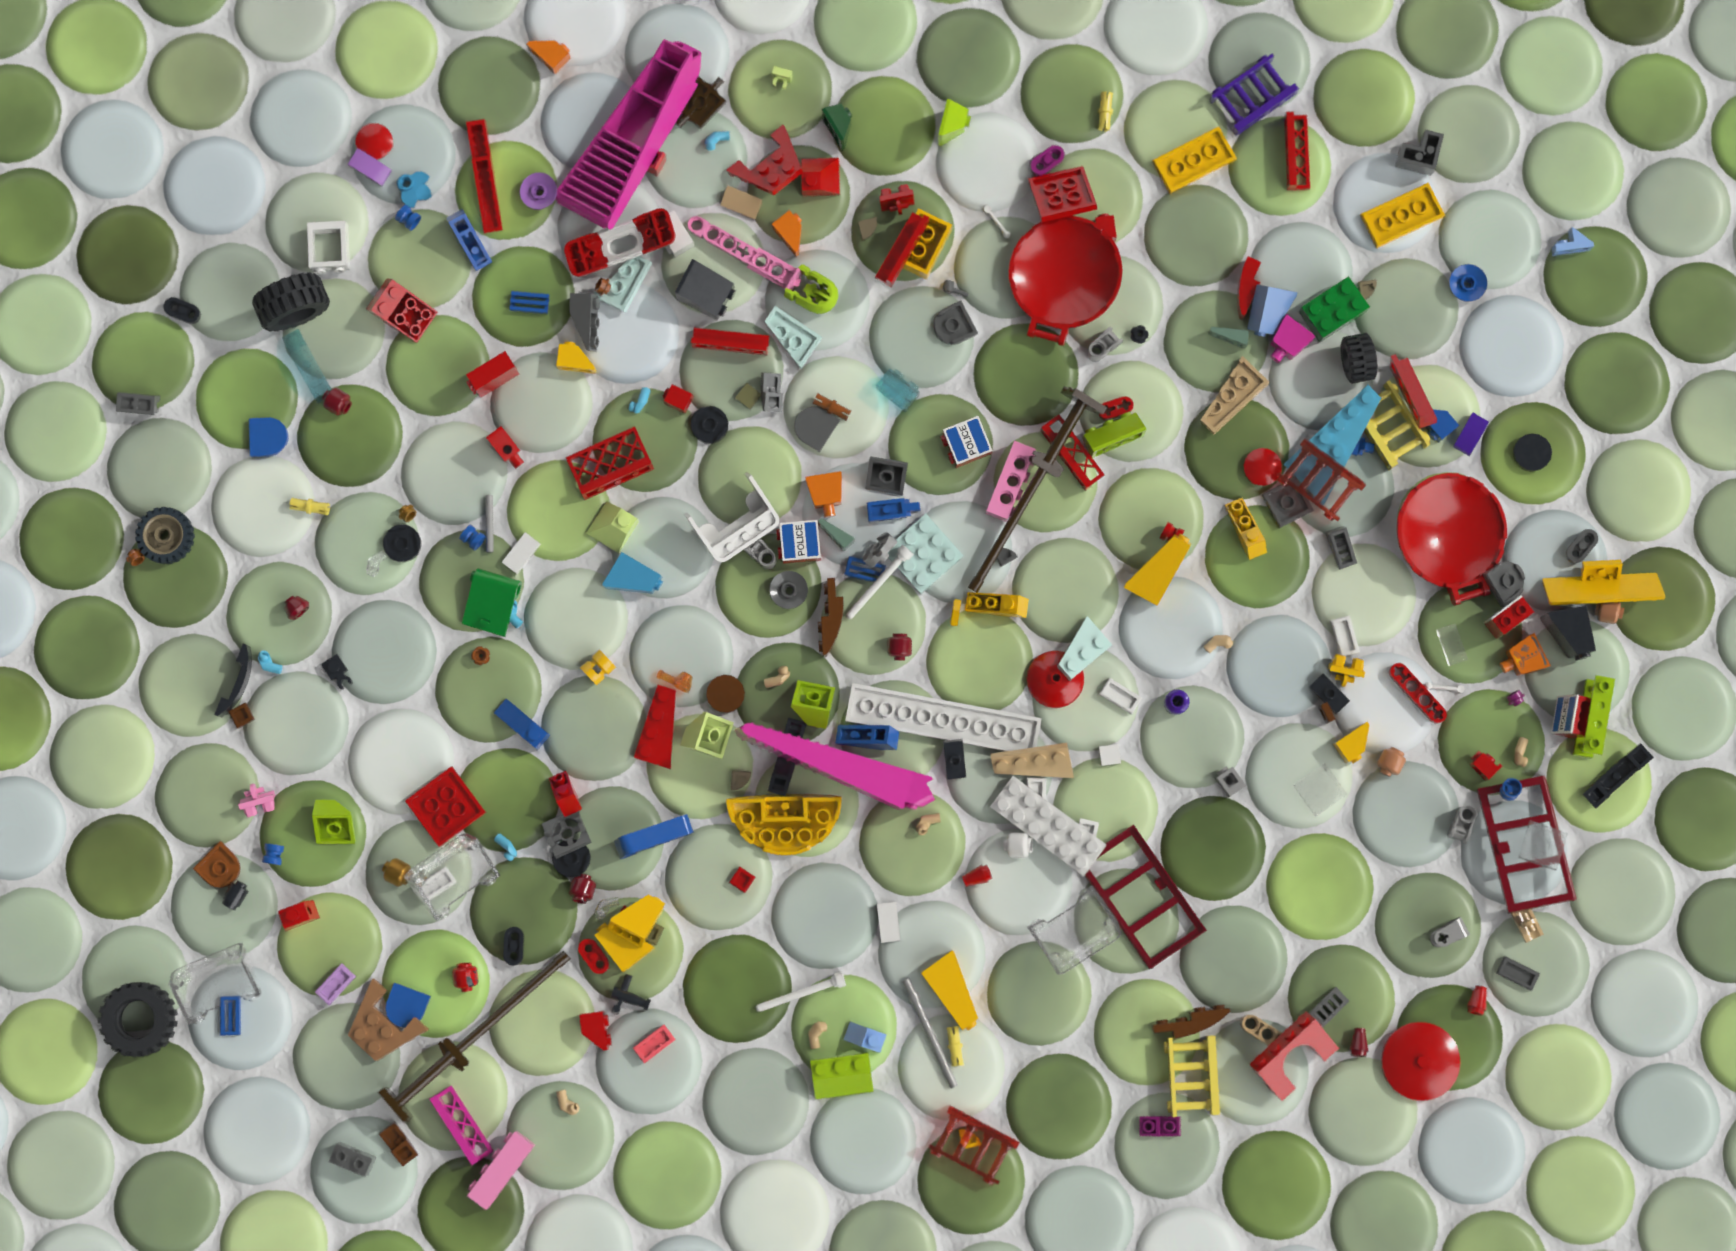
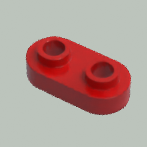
(594, 956)

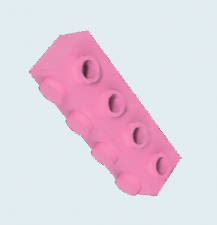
(501, 1170)

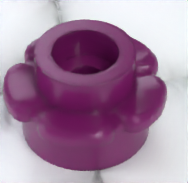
(1515, 698)

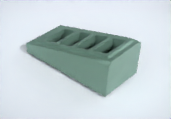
(1233, 336)
(840, 537)

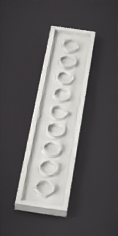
(942, 719)

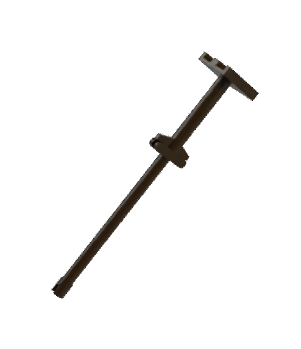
(1047, 464)
(453, 1053)

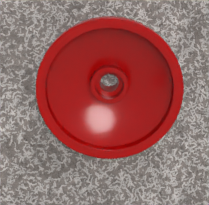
(1046, 690)

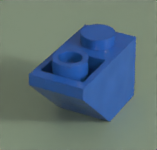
(1445, 425)

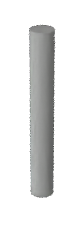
(489, 523)

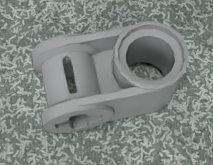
(1106, 343)
(758, 550)
(1462, 825)
(1452, 932)

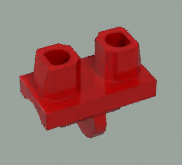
(898, 200)

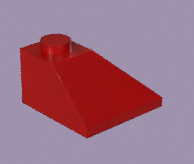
(820, 176)

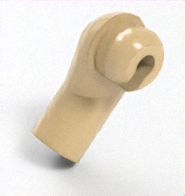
(1218, 640)
(779, 679)
(1519, 752)
(925, 822)
(815, 1032)
(565, 1104)

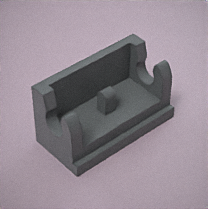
(137, 403)

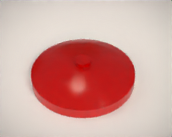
(1420, 1061)

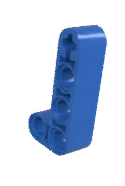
(653, 836)

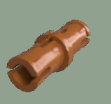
(832, 407)

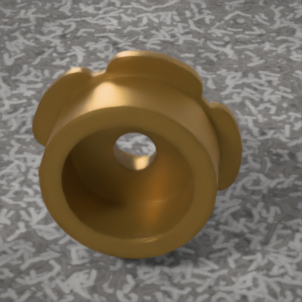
(407, 513)

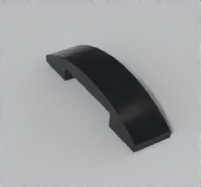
(245, 658)
(784, 769)
(1617, 775)

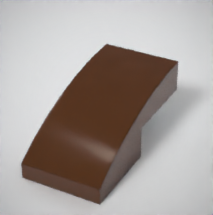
(398, 1143)

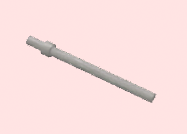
(914, 998)

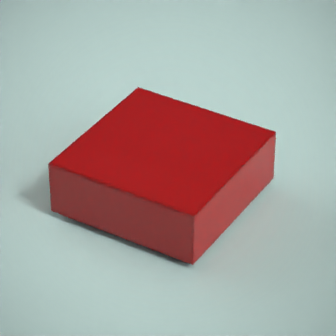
(742, 879)

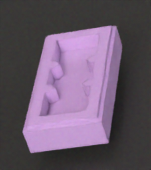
(335, 984)

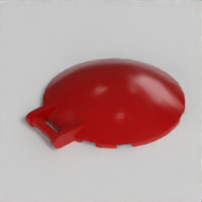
(1065, 274)
(1452, 533)

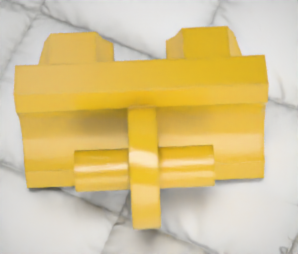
(1338, 666)

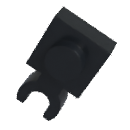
(335, 669)

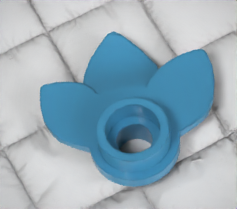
(416, 189)

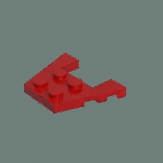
(775, 170)

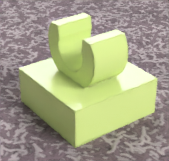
(783, 75)

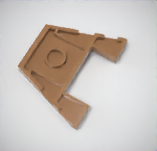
(375, 1031)

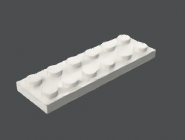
(1048, 825)

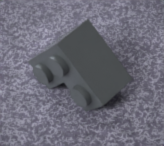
(1421, 158)

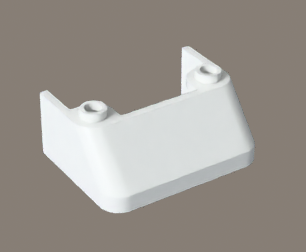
(743, 531)

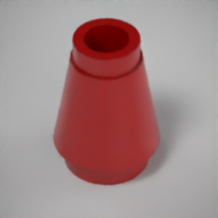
(977, 876)
(1477, 1002)

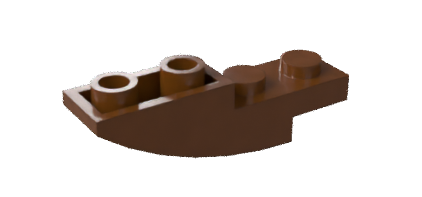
(830, 624)
(1199, 1021)

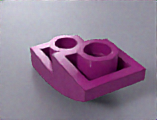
(1159, 1126)

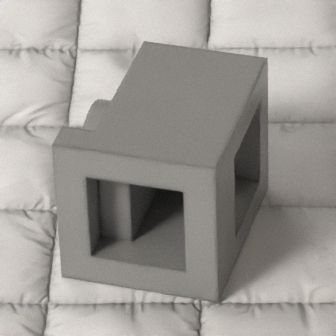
(1236, 785)

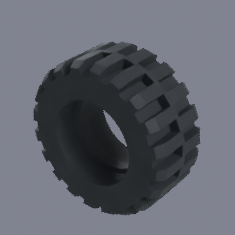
(290, 302)
(112, 1019)

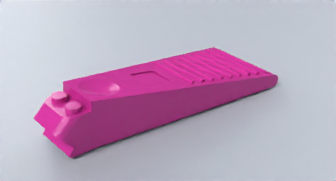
(631, 136)
(875, 779)

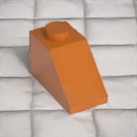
(550, 53)
(789, 230)

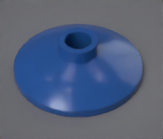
(1471, 274)

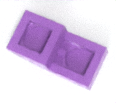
(369, 167)

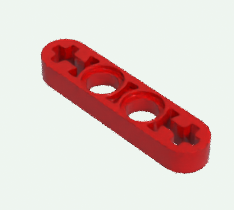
(1415, 695)

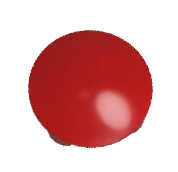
(374, 140)
(1262, 466)

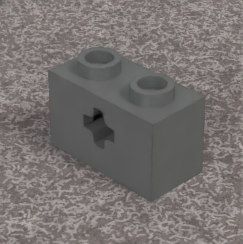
(352, 1159)

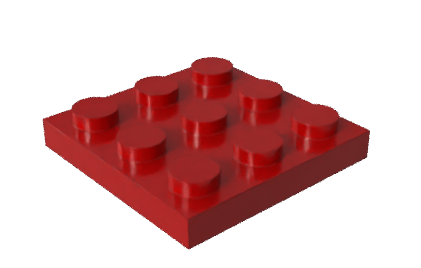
(1062, 194)
(445, 806)

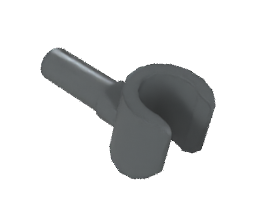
(948, 288)

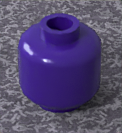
(1178, 695)

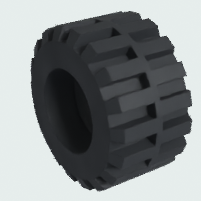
(1359, 358)

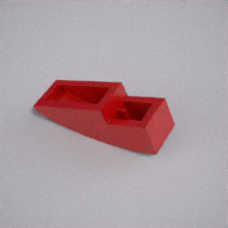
(1247, 285)

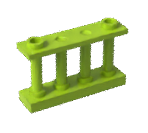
(1600, 692)

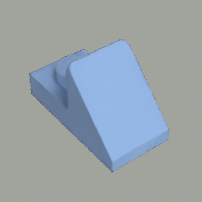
(1576, 243)
(865, 1037)

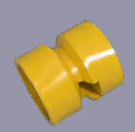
(604, 664)

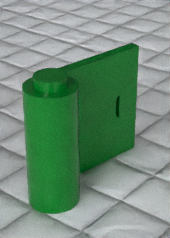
(490, 599)

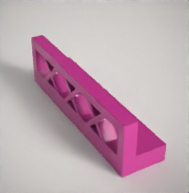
(454, 1128)

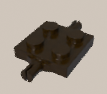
(702, 104)

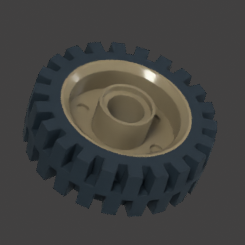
(150, 533)

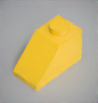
(572, 358)
(1353, 744)

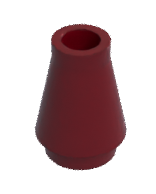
(1359, 1043)

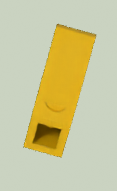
(1246, 529)
(997, 604)

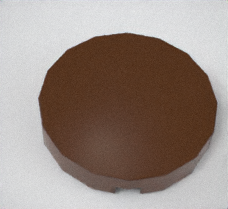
(725, 693)

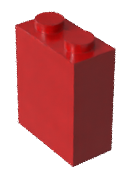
(491, 374)

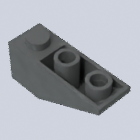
(585, 316)

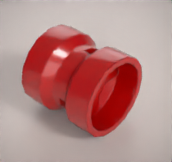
(1169, 531)

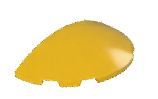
(786, 822)

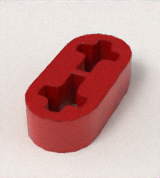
(1114, 404)

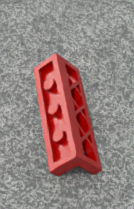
(1292, 152)
(902, 249)
(730, 341)
(1412, 392)
(1069, 460)

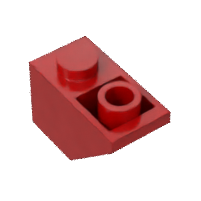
(565, 793)
(594, 1028)

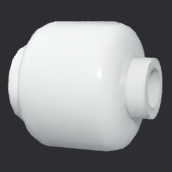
(1018, 845)

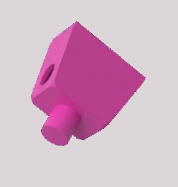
(1290, 339)

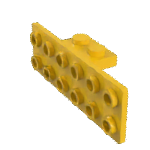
(1603, 583)

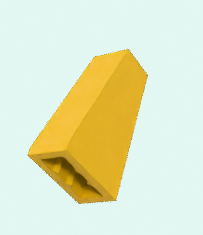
(1157, 573)
(950, 987)

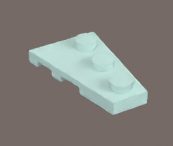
(626, 283)
(793, 335)
(1084, 649)

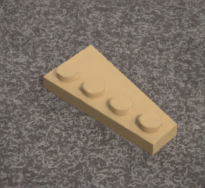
(1240, 388)
(1036, 761)

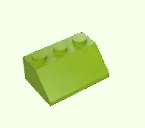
(1113, 434)
(841, 1075)

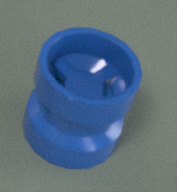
(408, 217)
(472, 537)
(1510, 789)
(273, 854)

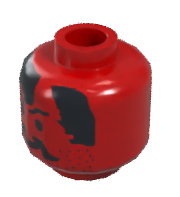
(465, 976)

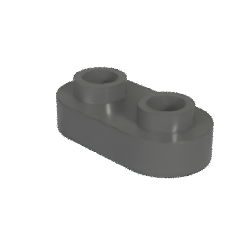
(1582, 547)

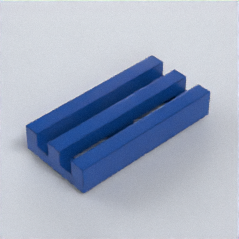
(514, 294)
(859, 576)
(230, 1016)

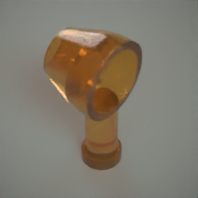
(682, 682)

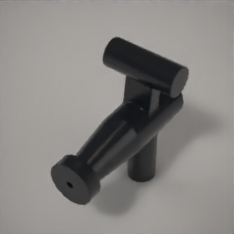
(627, 997)

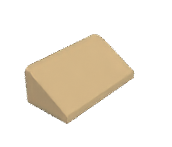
(741, 202)

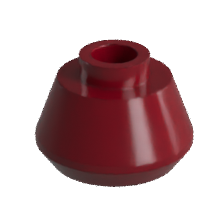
(296, 607)

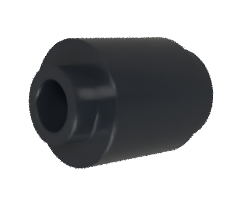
(235, 895)

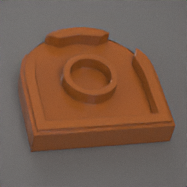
(219, 867)

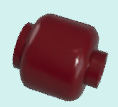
(336, 401)
(899, 646)
(582, 889)

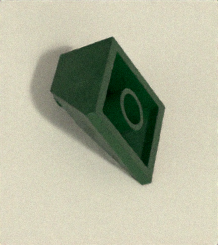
(838, 123)

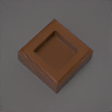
(1326, 713)
(241, 715)

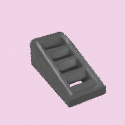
(1332, 542)
(1312, 1012)

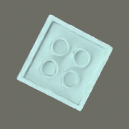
(932, 553)

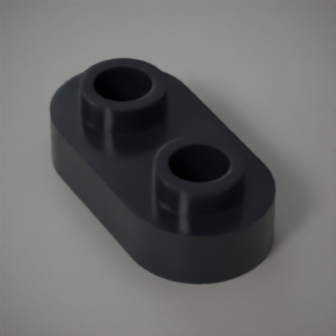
(183, 310)
(513, 946)

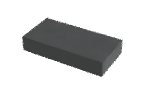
(1517, 973)

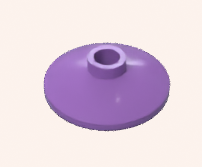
(531, 187)

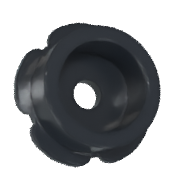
(1134, 334)

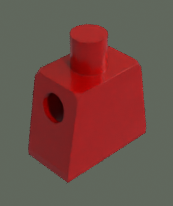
(499, 440)
(298, 914)

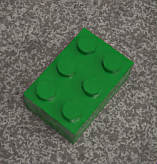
(1334, 309)

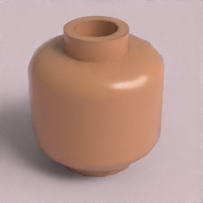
(1609, 612)
(1391, 761)

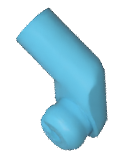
(713, 138)
(642, 400)
(514, 619)
(267, 664)
(507, 845)

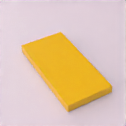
(1194, 160)
(1402, 215)

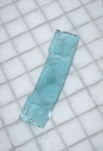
(306, 364)

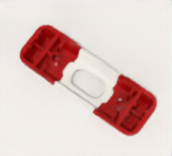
(593, 251)

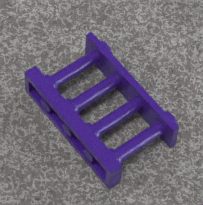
(1256, 113)

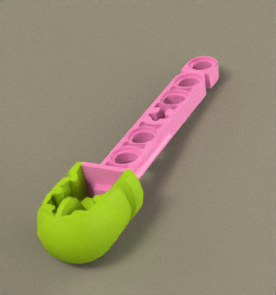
(787, 279)

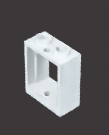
(328, 228)

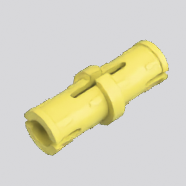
(1105, 111)
(309, 506)
(955, 1046)

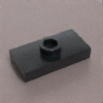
(1329, 693)
(954, 759)

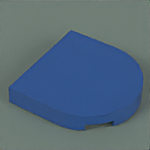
(267, 436)
(405, 1004)

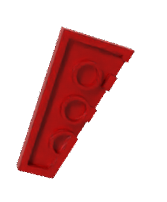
(657, 735)

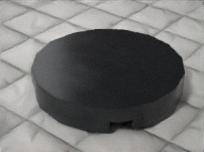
(709, 424)
(1532, 452)
(402, 543)
(574, 862)

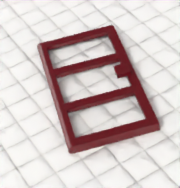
(1499, 848)
(1161, 882)

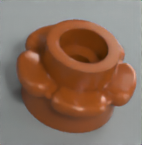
(602, 286)
(135, 557)
(480, 650)

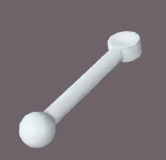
(987, 210)
(1460, 689)

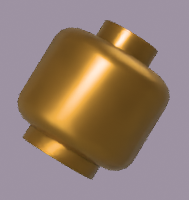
(395, 871)

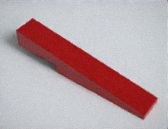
(484, 175)

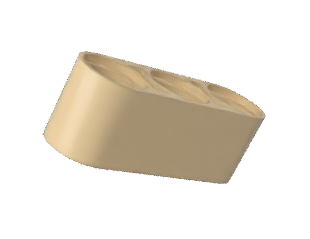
(1257, 1030)

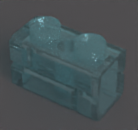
(897, 389)

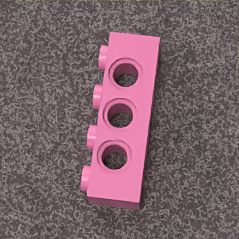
(996, 507)

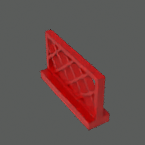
(612, 478)

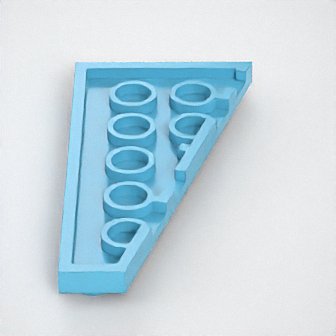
(1338, 438)

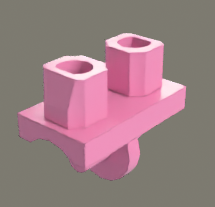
(249, 804)

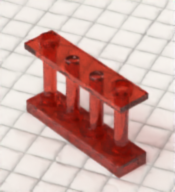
(1338, 472)
(989, 1135)

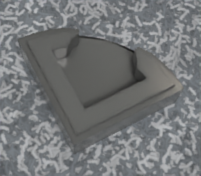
(1006, 556)

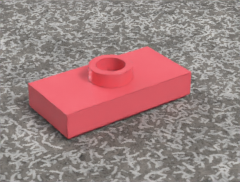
(654, 1043)

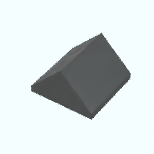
(886, 475)

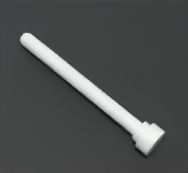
(902, 555)
(836, 981)

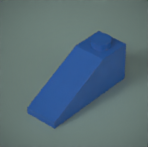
(469, 239)
(522, 724)
(868, 736)

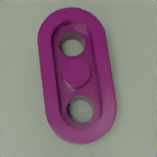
(1046, 160)

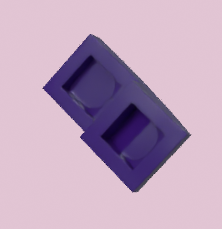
(1470, 434)

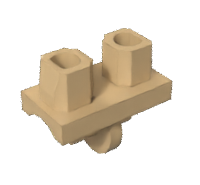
(1527, 924)

